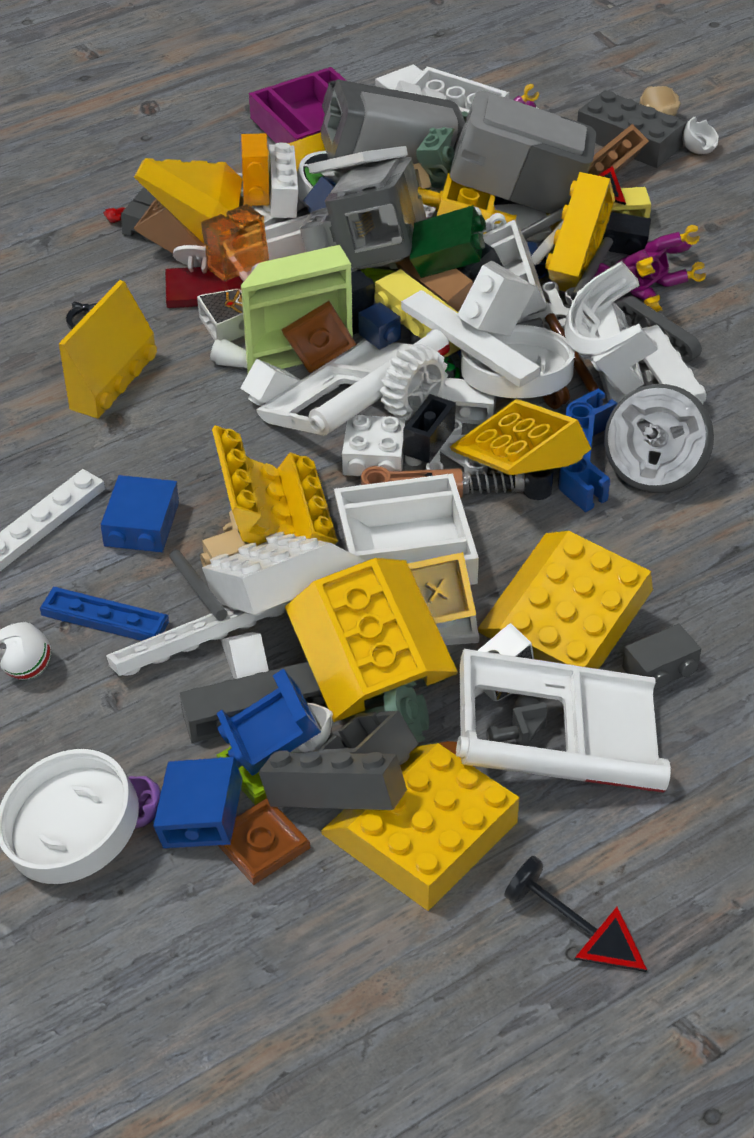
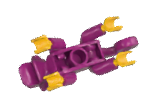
(652, 265)

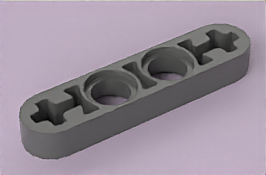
(681, 340)

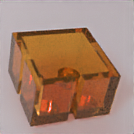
(237, 235)

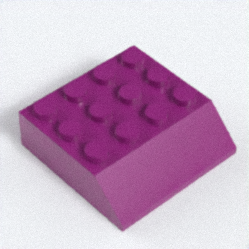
(292, 107)

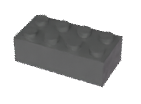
(612, 114)

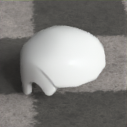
(699, 137)

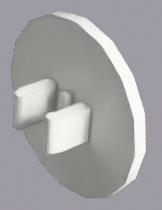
(192, 256)

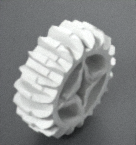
(412, 378)

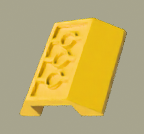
(272, 498)
(367, 634)

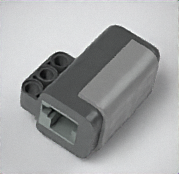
(381, 118)

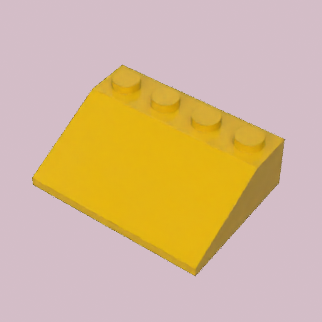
(106, 352)
(525, 440)

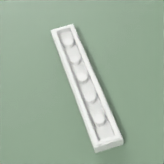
(473, 341)

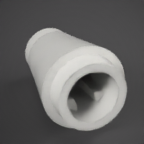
(228, 354)

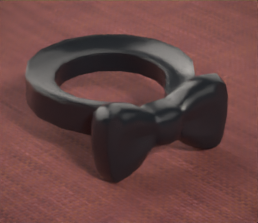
(76, 309)

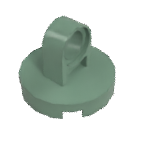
(411, 706)

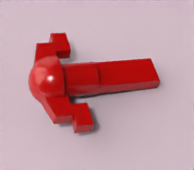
(113, 215)

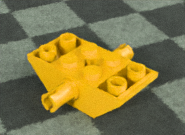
(459, 196)

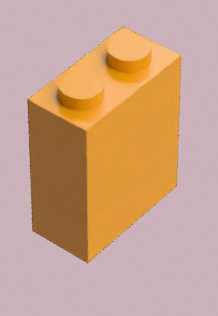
(255, 169)

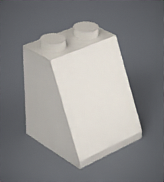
(496, 300)

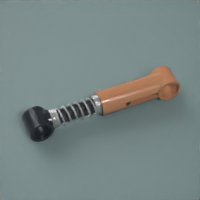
(535, 484)

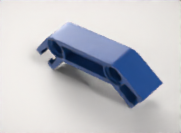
(583, 478)

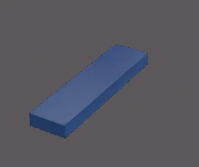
(103, 614)

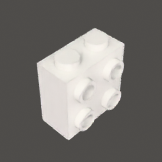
(373, 442)

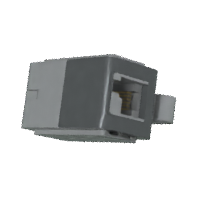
(521, 152)
(369, 214)

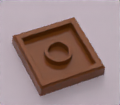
(319, 337)
(264, 841)

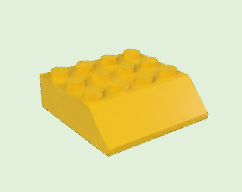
(571, 600)
(435, 830)

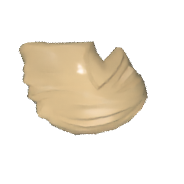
(661, 98)

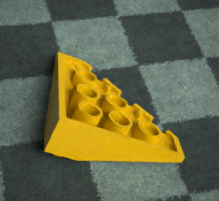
(191, 189)

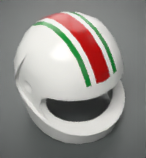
(25, 652)

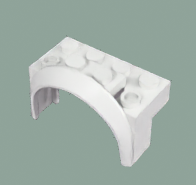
(617, 347)

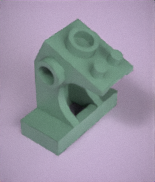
(436, 155)

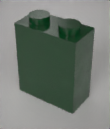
(447, 241)

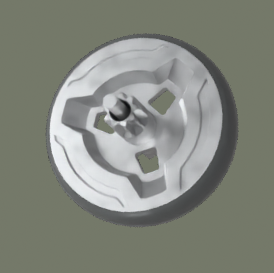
(680, 458)

